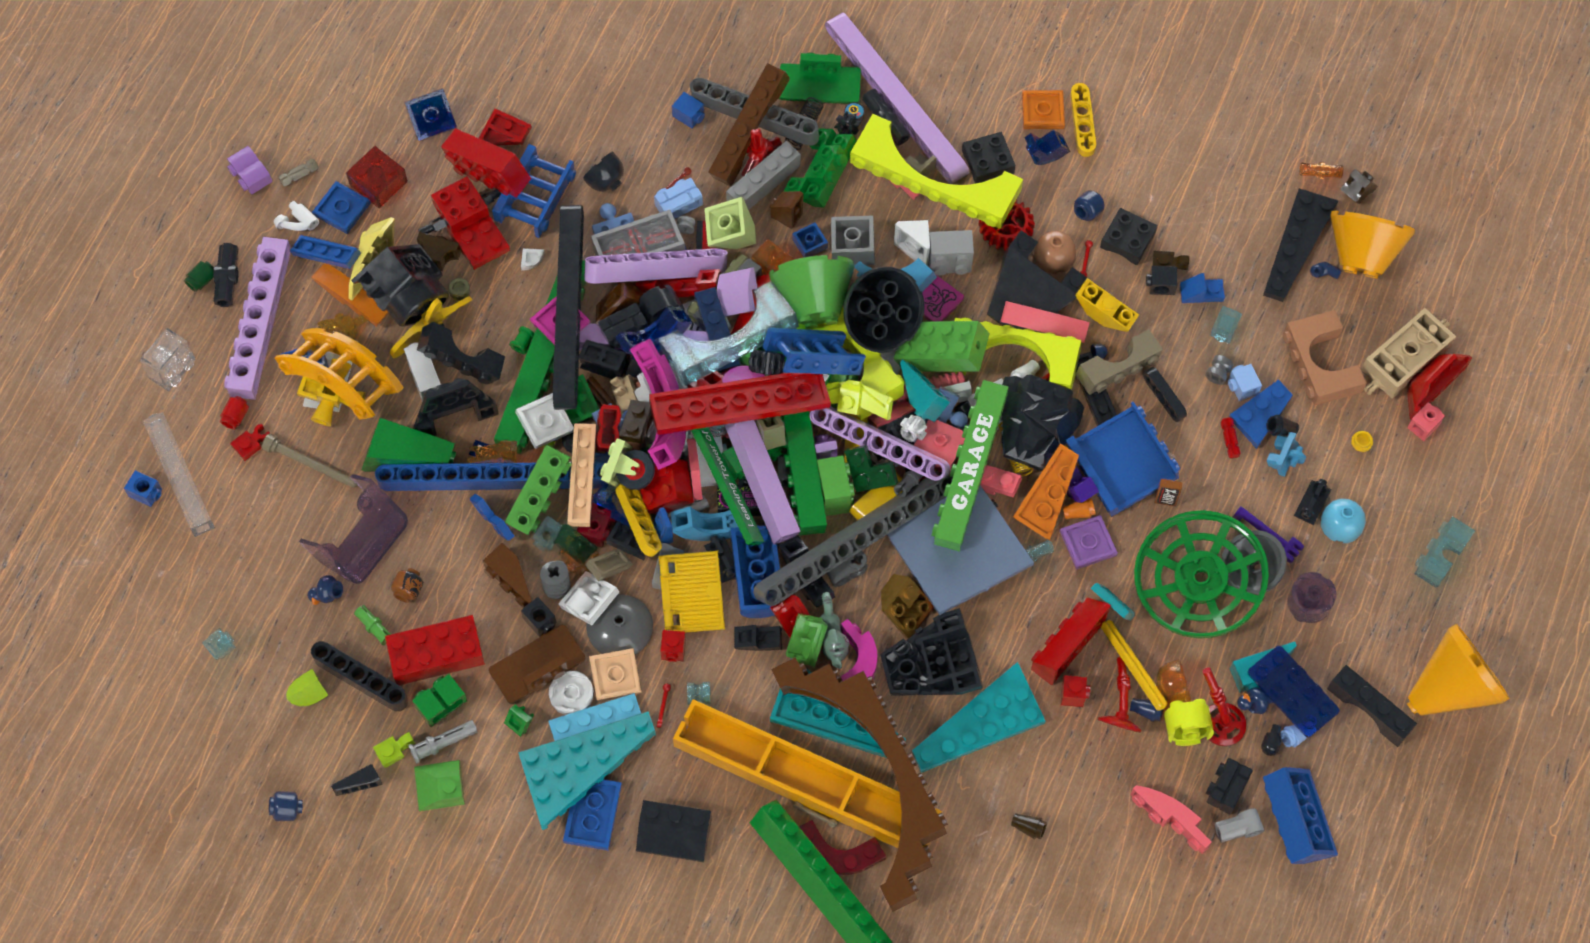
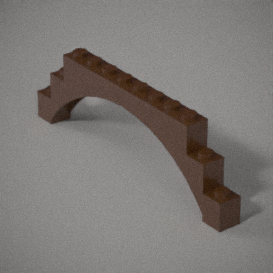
(919, 818)

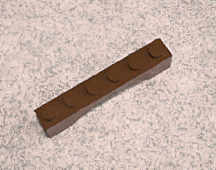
(763, 96)

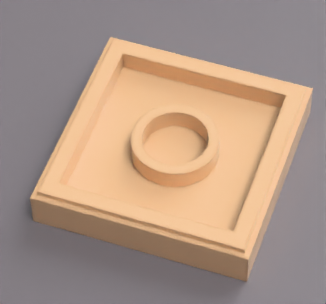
(615, 674)

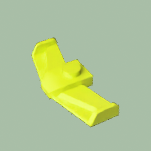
(854, 395)

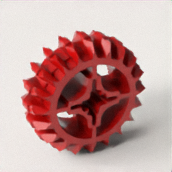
(1007, 233)

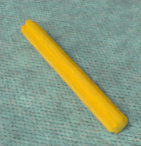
(1134, 665)

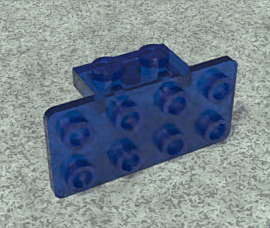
(1293, 691)

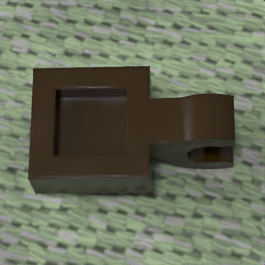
(1167, 259)

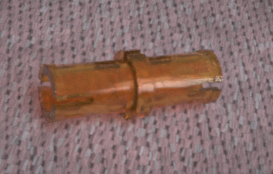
(1321, 170)

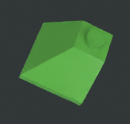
(439, 785)

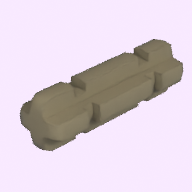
(298, 172)

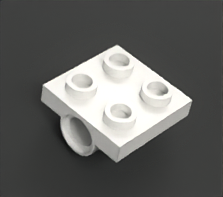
(588, 598)

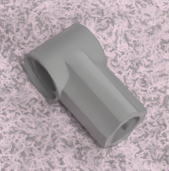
(1244, 824)

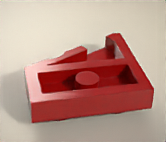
(505, 129)

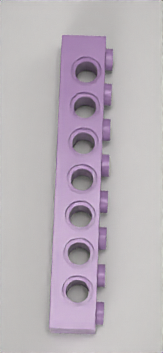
(247, 385)

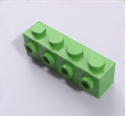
(537, 490)

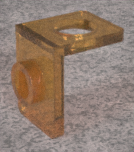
(574, 566)

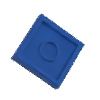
(341, 207)

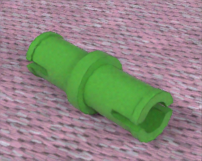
(372, 623)

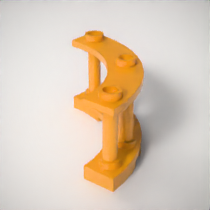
(322, 342)

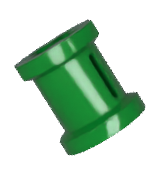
(522, 340)

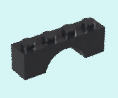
(438, 344)
(1355, 690)

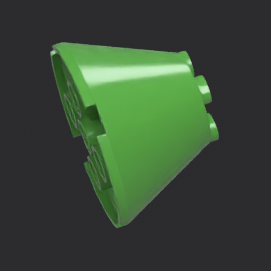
(814, 287)

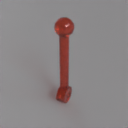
(687, 171)

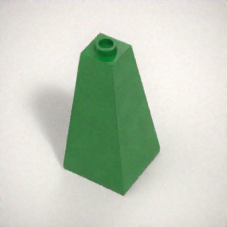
(404, 445)

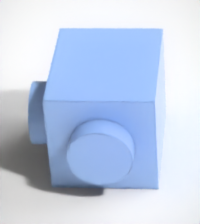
(1244, 382)

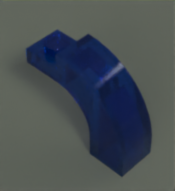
(669, 321)

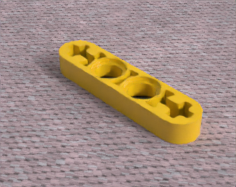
(1086, 119)
(646, 539)

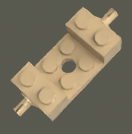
(1393, 366)

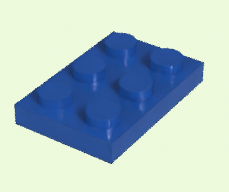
(593, 817)

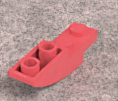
(996, 480)
(1167, 809)

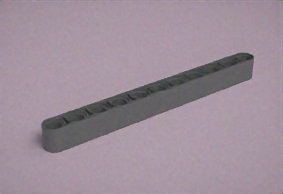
(846, 540)

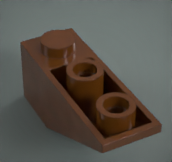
(507, 570)

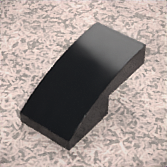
(757, 639)

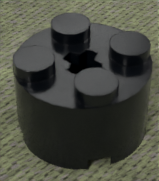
(655, 302)

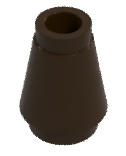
(1029, 825)

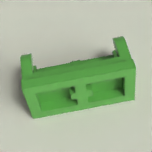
(806, 639)

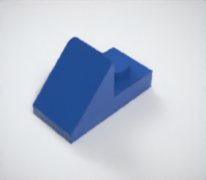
(1201, 290)

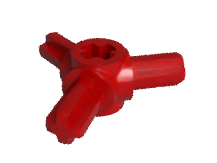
(759, 149)

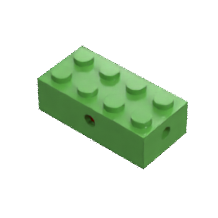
(946, 347)

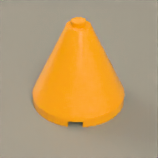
(1455, 678)

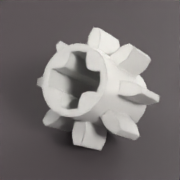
(913, 428)

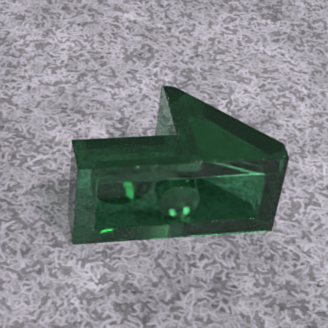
(574, 544)

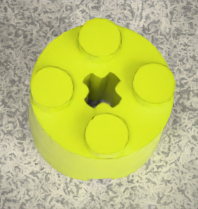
(1188, 722)

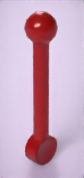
(1088, 244)
(666, 687)

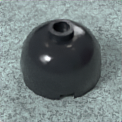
(605, 174)

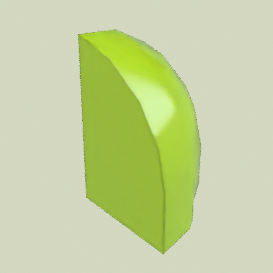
(306, 690)

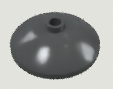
(1275, 557)
(632, 633)

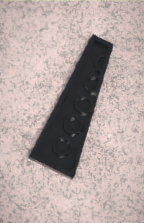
(1302, 231)

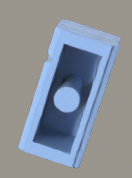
(679, 199)

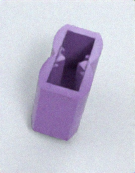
(249, 170)

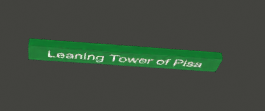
(727, 486)

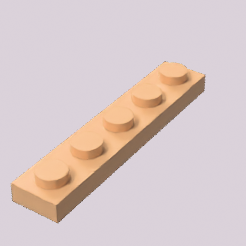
(582, 475)

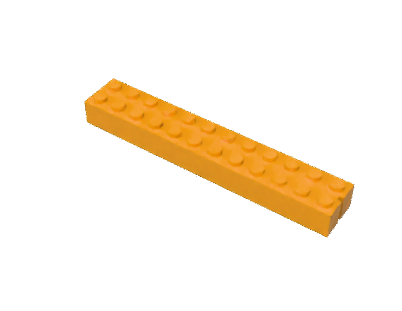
(791, 772)

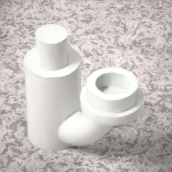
(302, 214)

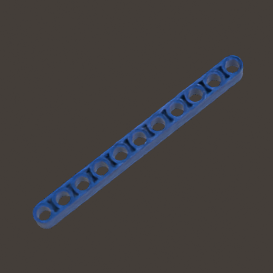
(462, 473)

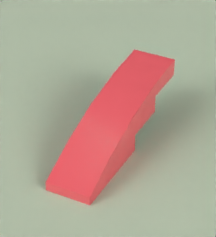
(1044, 321)

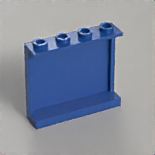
(1124, 459)

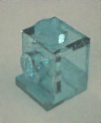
(550, 526)
(219, 644)

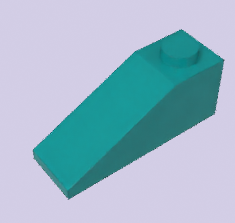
(922, 393)
(1240, 667)

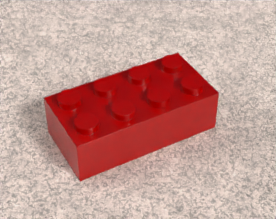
(485, 163)
(434, 650)

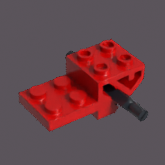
(468, 221)

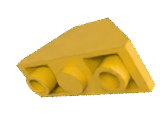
(1105, 308)

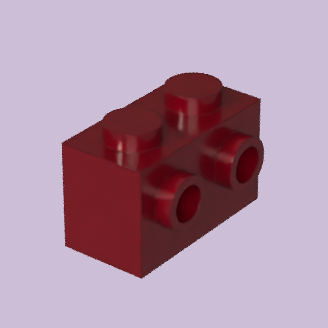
(599, 525)

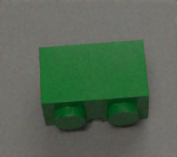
(439, 700)

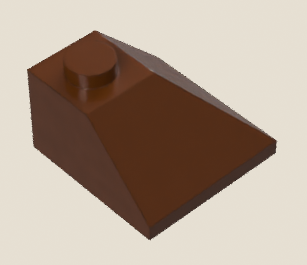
(618, 298)

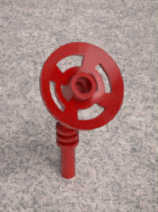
(1121, 717)
(1222, 719)

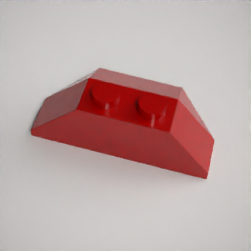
(1434, 380)

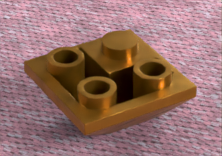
(904, 604)

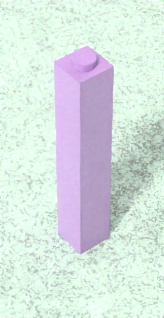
(763, 480)

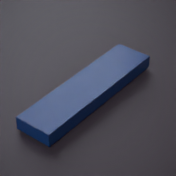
(325, 251)

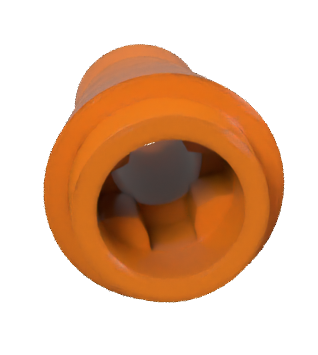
(1079, 510)

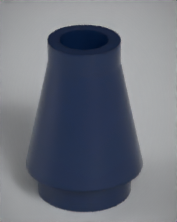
(1146, 709)

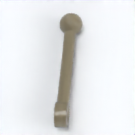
(831, 822)

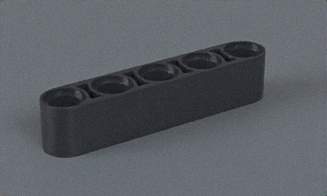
(353, 668)

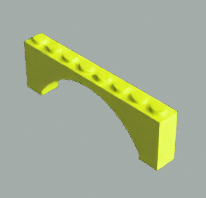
(985, 200)

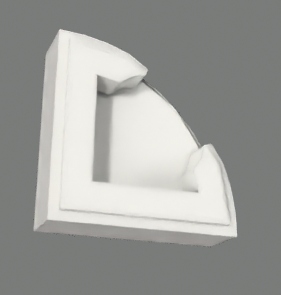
(531, 258)

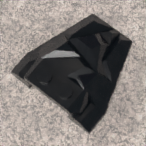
(452, 398)
(1037, 419)
(934, 660)

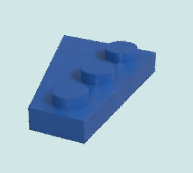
(1253, 415)

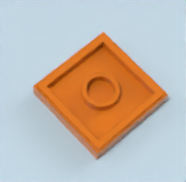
(1043, 109)

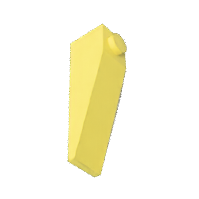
(371, 245)

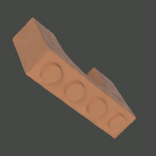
(1321, 384)

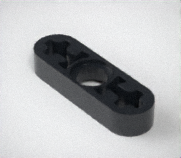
(1164, 394)

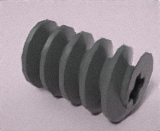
(555, 579)

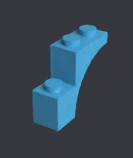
(918, 270)

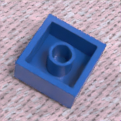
(810, 240)

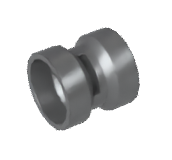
(1220, 367)

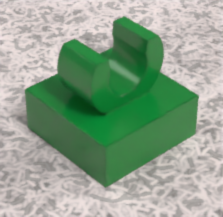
(518, 720)

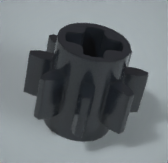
(849, 119)

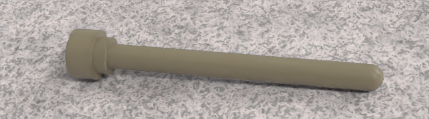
(272, 444)

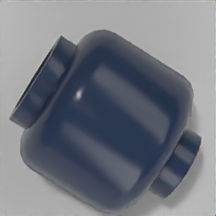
(1089, 205)
(285, 806)

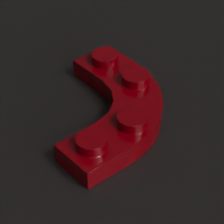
(845, 861)

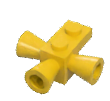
(328, 399)

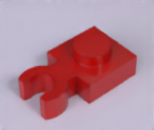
(247, 443)

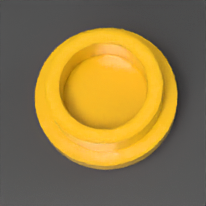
(1362, 441)

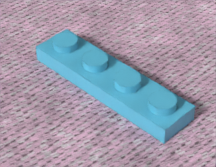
(594, 717)

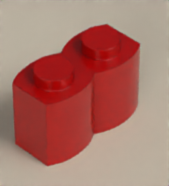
(607, 421)

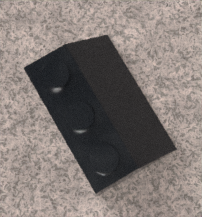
(673, 831)

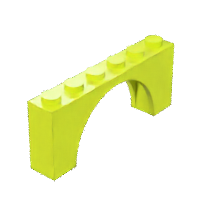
(1057, 352)

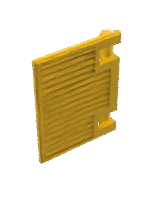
(692, 592)

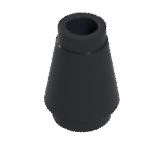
(1279, 426)

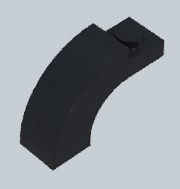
(794, 549)

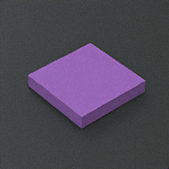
(1088, 542)

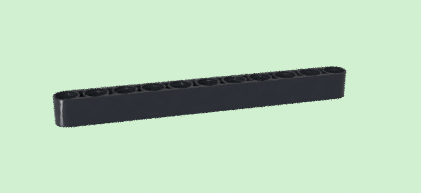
(567, 305)

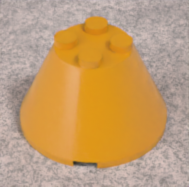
(1368, 242)

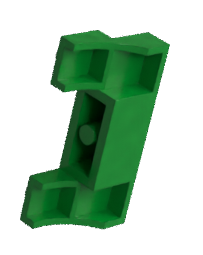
(825, 168)

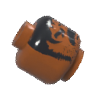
(407, 585)

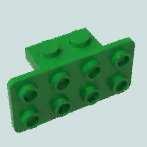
(822, 79)

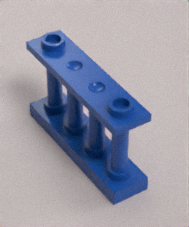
(528, 160)
(813, 351)

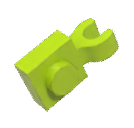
(391, 750)

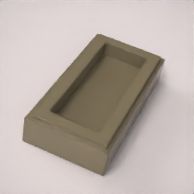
(608, 564)

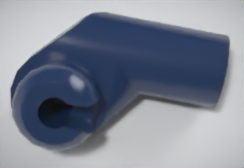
(1323, 269)

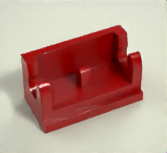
(787, 612)

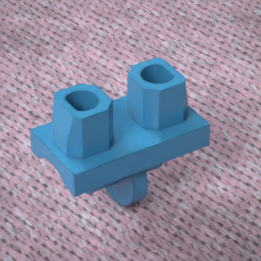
(1290, 454)

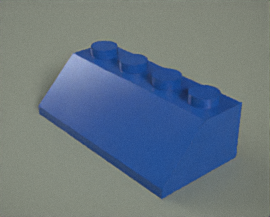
(1299, 815)

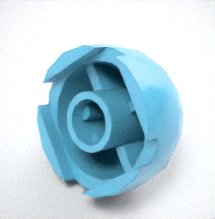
(1343, 520)

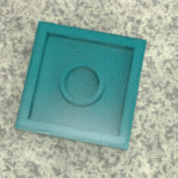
(1110, 598)

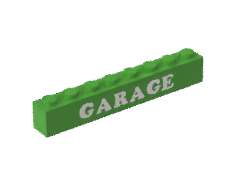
(970, 466)

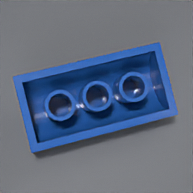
(751, 566)

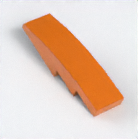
(338, 286)

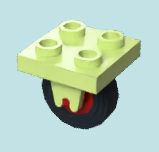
(627, 466)

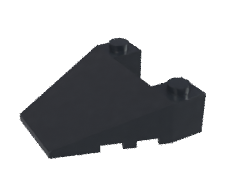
(1029, 285)

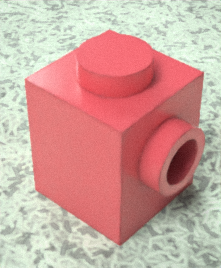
(1426, 421)

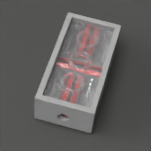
(645, 235)

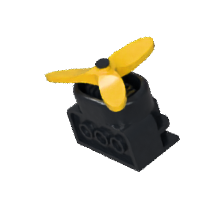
(409, 289)

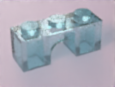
(1452, 537)

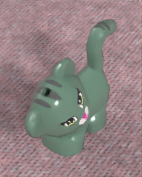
(835, 642)

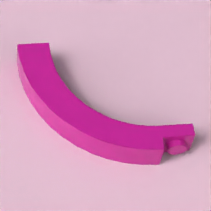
(660, 378)

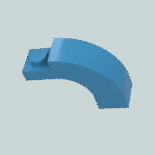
(702, 526)

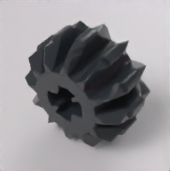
(766, 362)

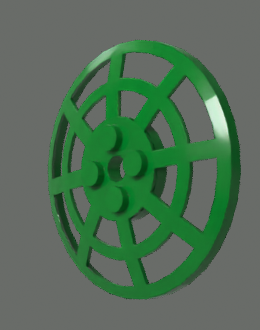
(1199, 562)

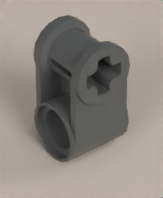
(848, 570)

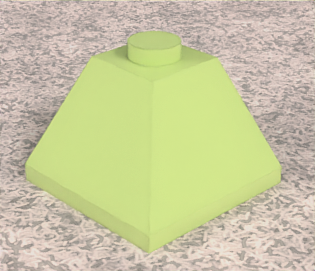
(730, 225)

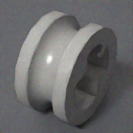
(686, 224)

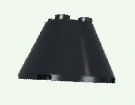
(883, 309)

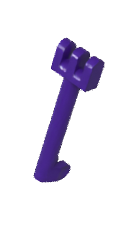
(1288, 546)

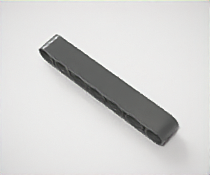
(781, 116)

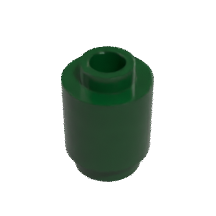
(199, 276)

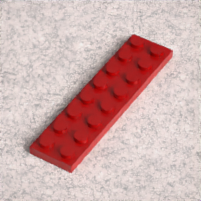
(738, 401)

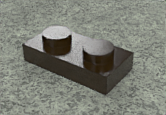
(635, 421)

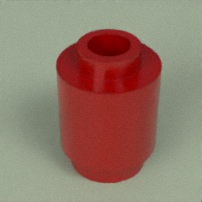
(234, 412)

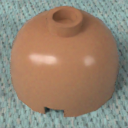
(1055, 252)

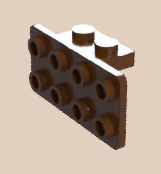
(537, 664)

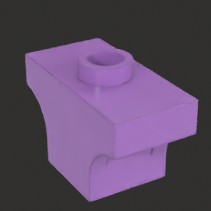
(825, 446)

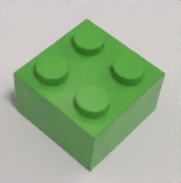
(835, 485)

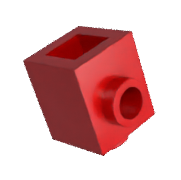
(673, 645)
(1074, 691)

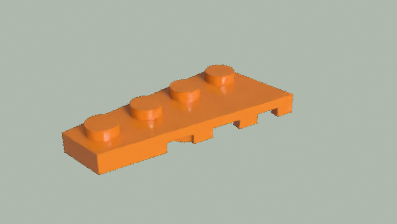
(1046, 497)

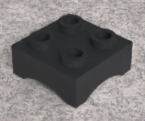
(988, 157)
(1128, 236)

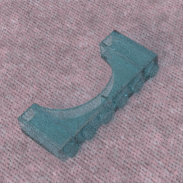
(699, 358)

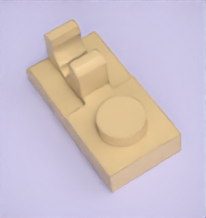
(623, 392)

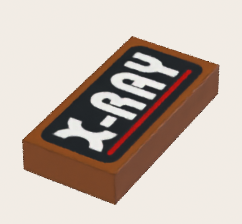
(1168, 492)

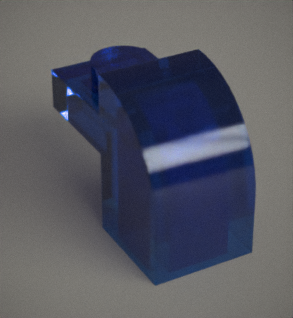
(1047, 148)

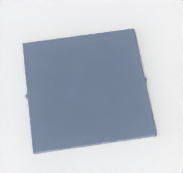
(952, 577)

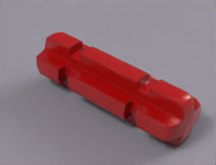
(1230, 438)

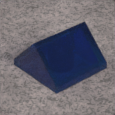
(430, 114)

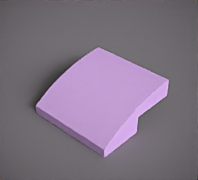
(735, 291)

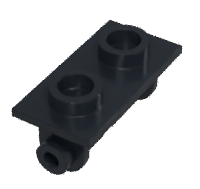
(1313, 501)
(726, 560)

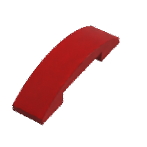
(684, 286)

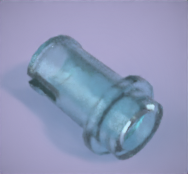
(1040, 550)

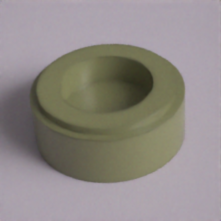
(459, 288)

